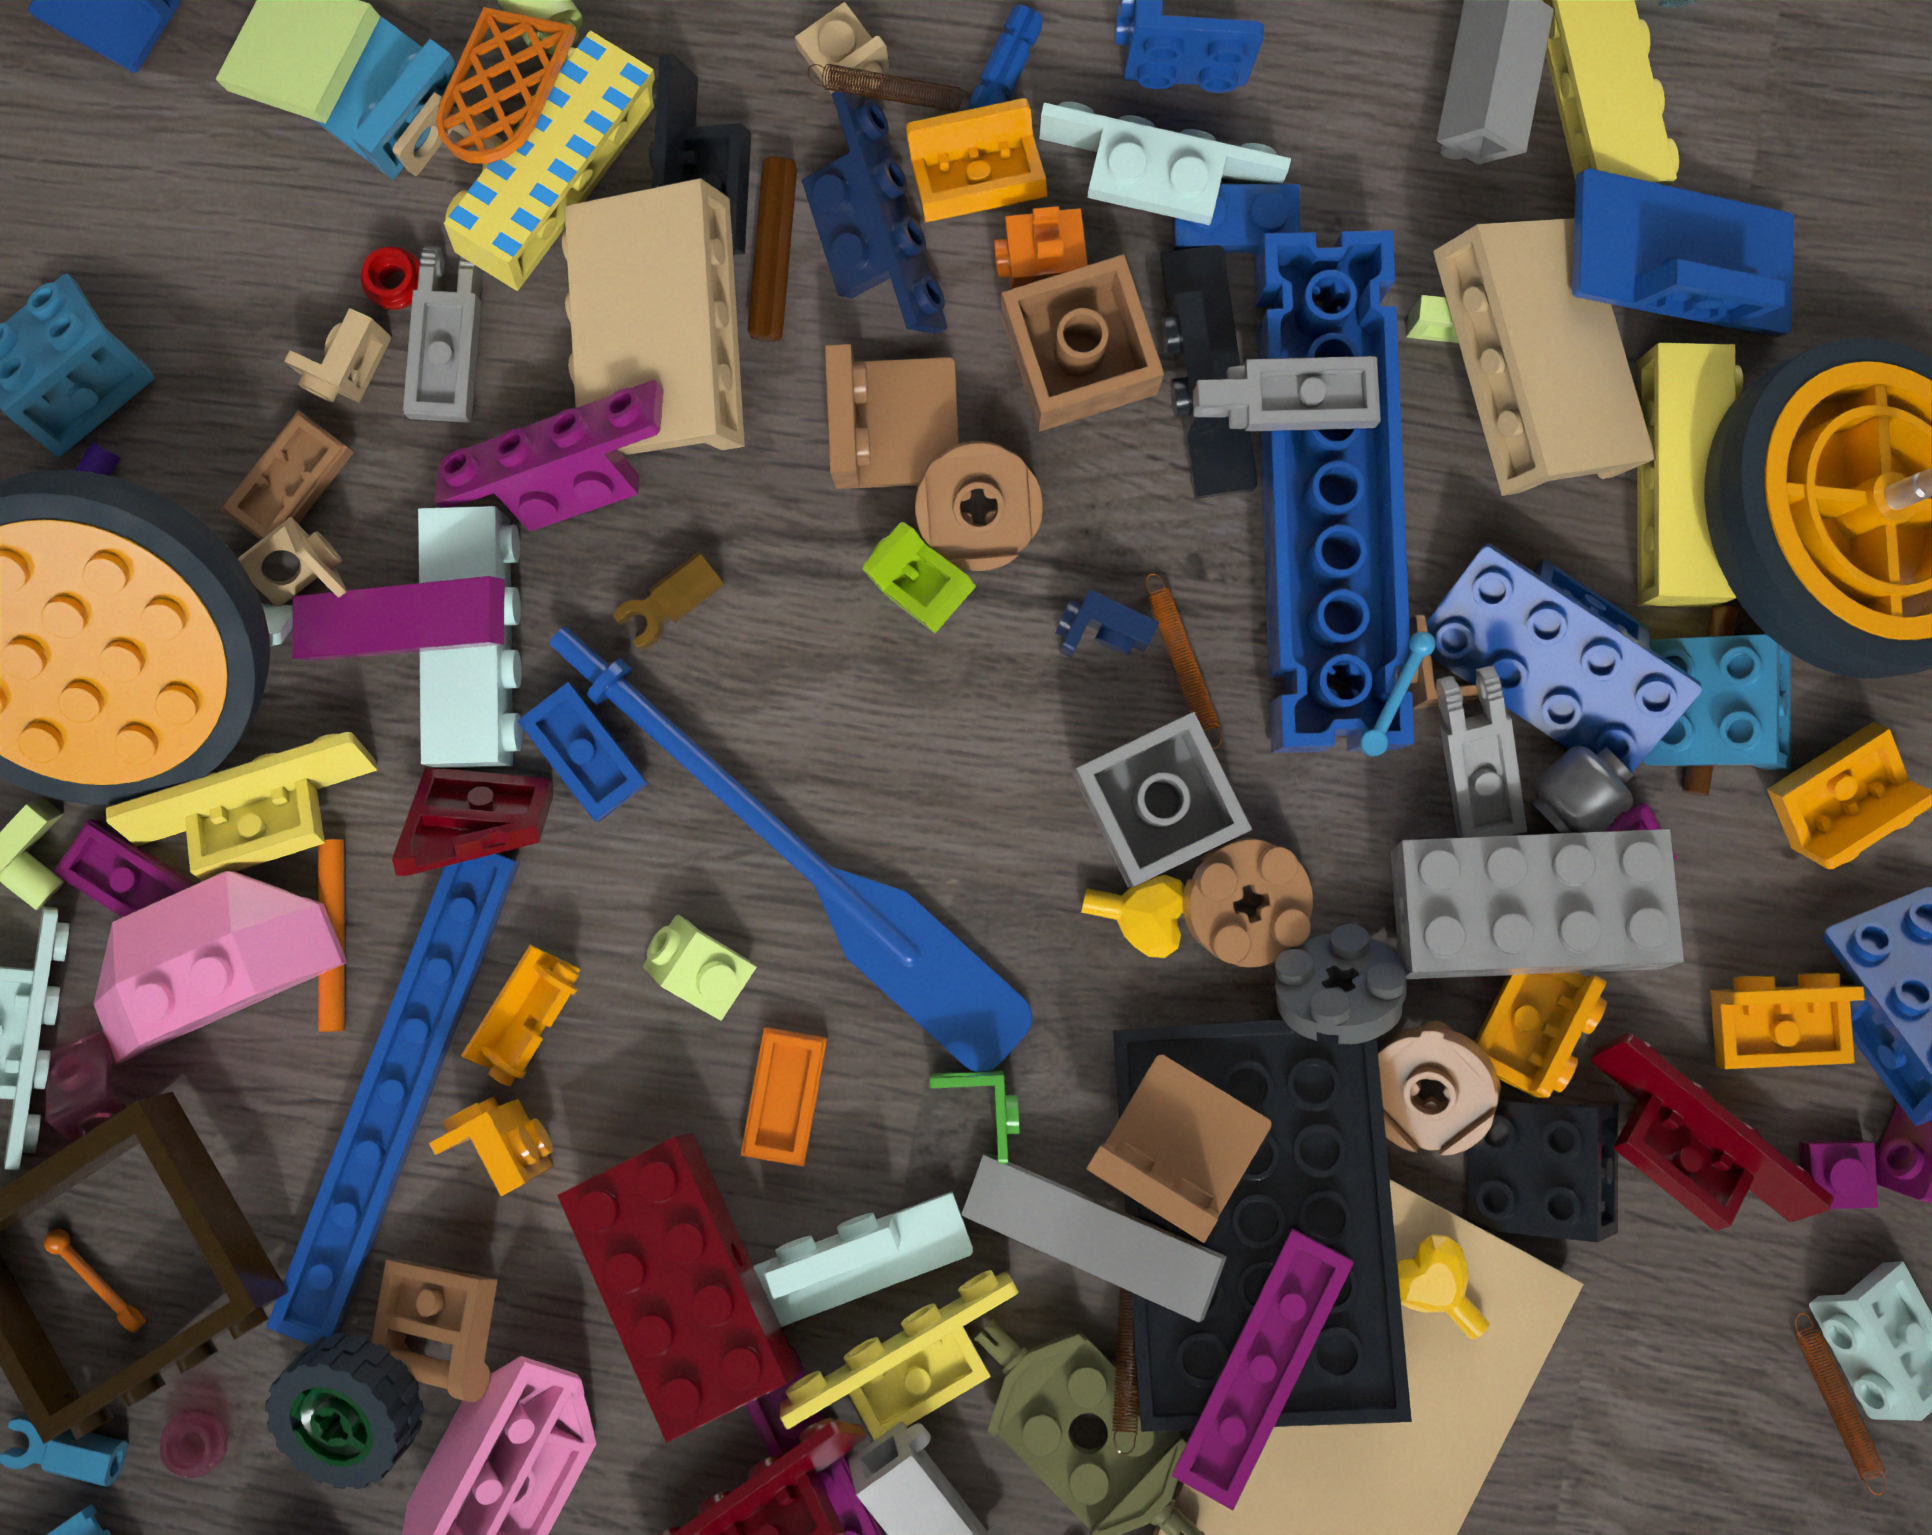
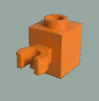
(1040, 245)

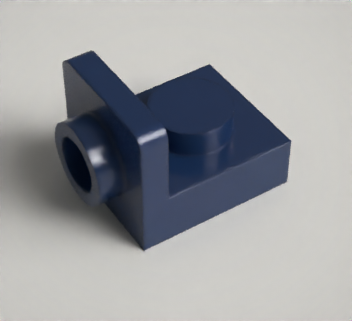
(1116, 625)

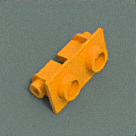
(520, 1014)

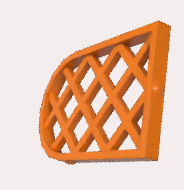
(562, 35)

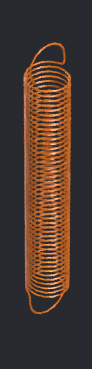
(1198, 673)
(1869, 1465)

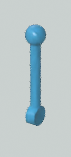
(1374, 741)

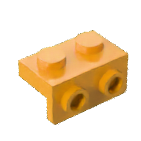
(975, 160)
(1848, 798)
(1784, 1025)
(1537, 1027)
(504, 1138)

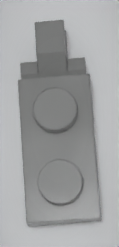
(1294, 394)

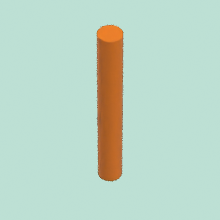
(332, 894)

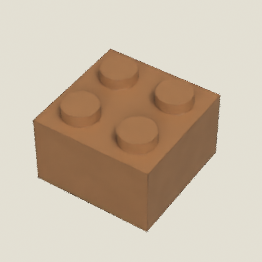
(1081, 342)

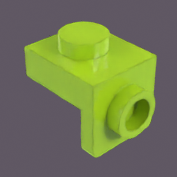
(917, 577)

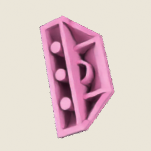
(207, 958)
(506, 1457)

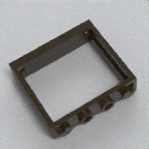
(214, 1223)

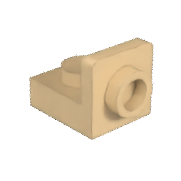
(842, 42)
(349, 361)

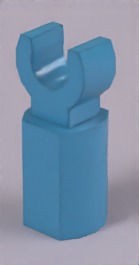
(89, 1459)

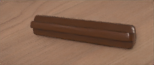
(772, 249)

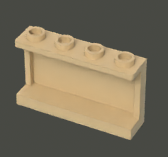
(658, 305)
(1539, 358)

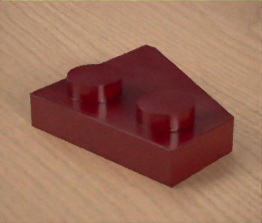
(470, 817)

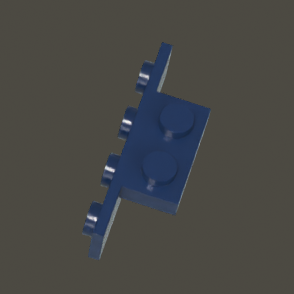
(867, 219)

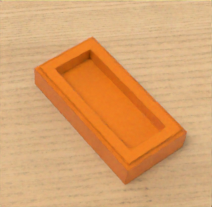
(784, 1096)

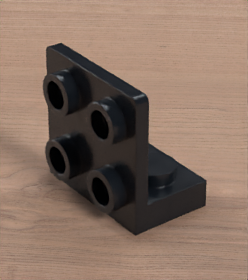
(1547, 1171)

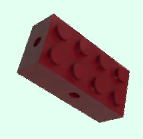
(679, 1286)

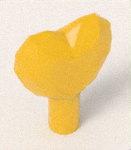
(1144, 913)
(1438, 1283)

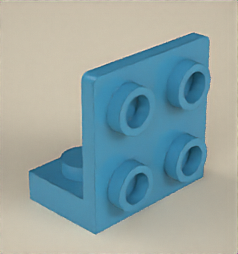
(387, 94)
(64, 367)
(1741, 707)

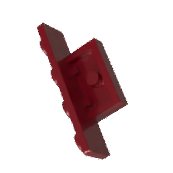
(1697, 1145)
(782, 1490)

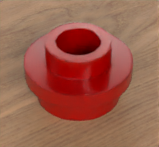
(377, 269)

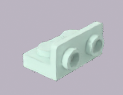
(1882, 1342)

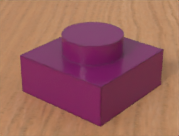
(1843, 1170)

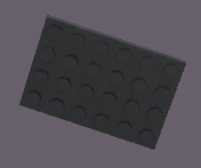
(1313, 1173)

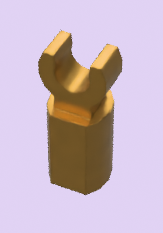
(671, 598)

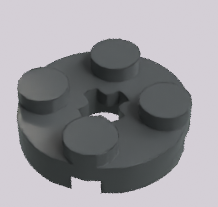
(1334, 958)

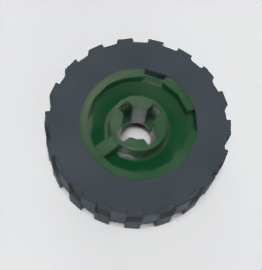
(344, 1411)

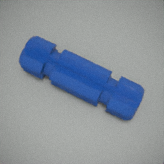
(1007, 57)

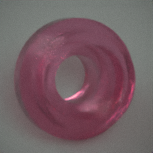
(176, 1451)

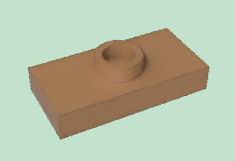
(287, 477)

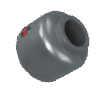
(1584, 791)

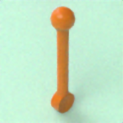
(58, 1242)

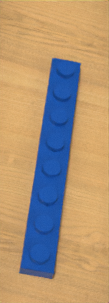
(392, 1098)

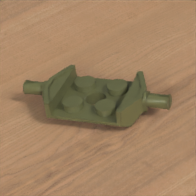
(1034, 1415)

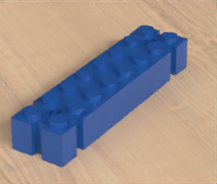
(1334, 501)

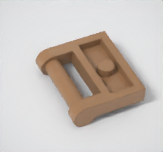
(442, 1308)

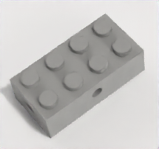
(1536, 904)

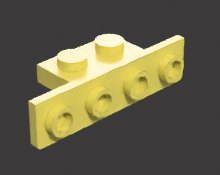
(247, 810)
(911, 1370)

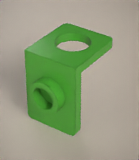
(1006, 1105)

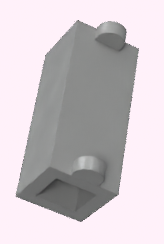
(1494, 79)
(908, 1489)

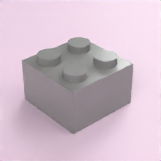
(1161, 800)

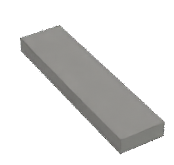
(1094, 1237)

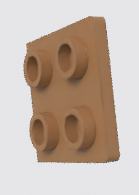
(887, 417)
(1180, 1147)

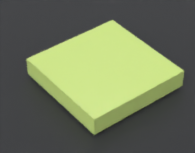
(298, 53)

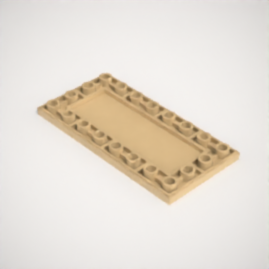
(1461, 1403)

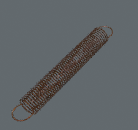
(843, 83)
(1130, 1364)

